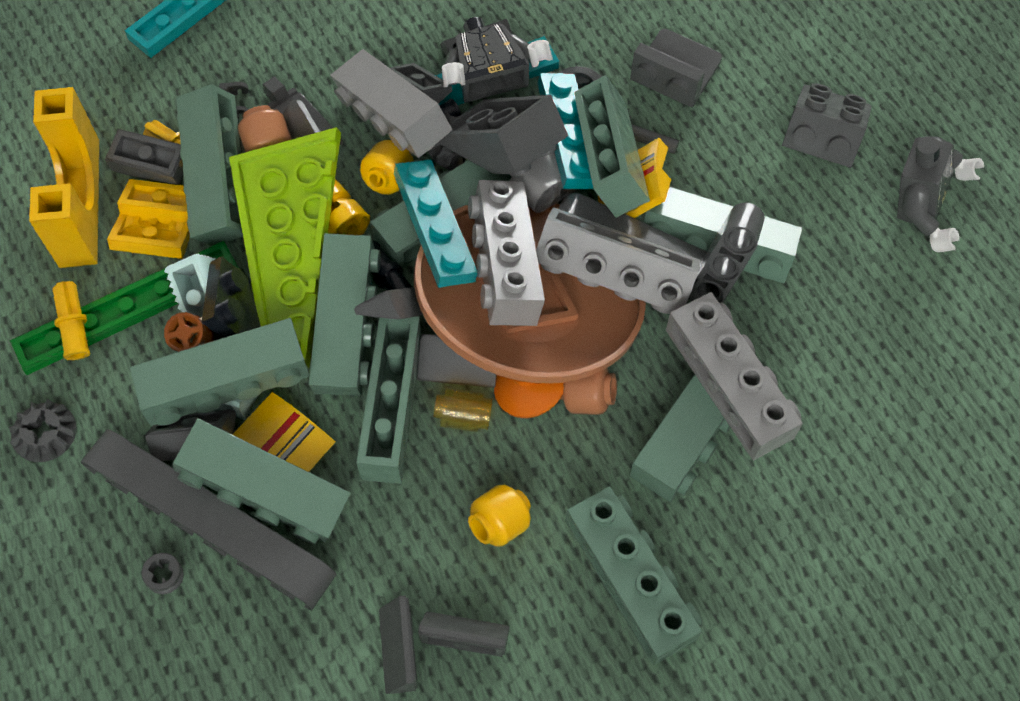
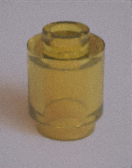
(463, 410)

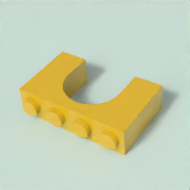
(67, 212)

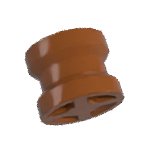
(179, 332)

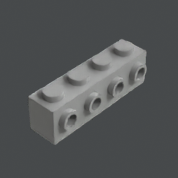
(390, 104)
(506, 253)
(616, 261)
(734, 375)

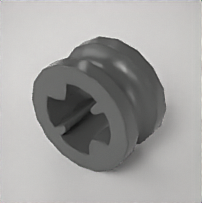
(151, 580)

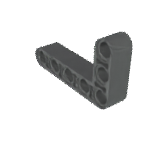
(718, 265)

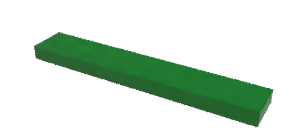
(106, 315)

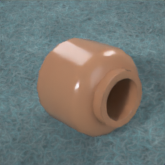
(262, 128)
(590, 394)

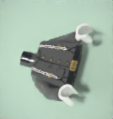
(491, 60)
(926, 184)

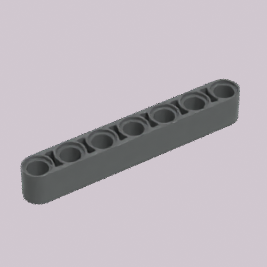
(217, 523)

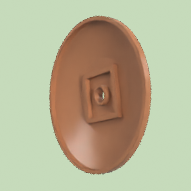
(575, 336)

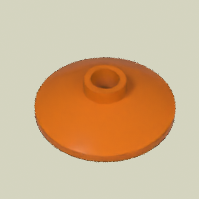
(526, 398)

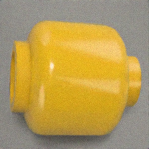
(379, 166)
(499, 515)

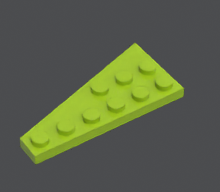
(283, 216)

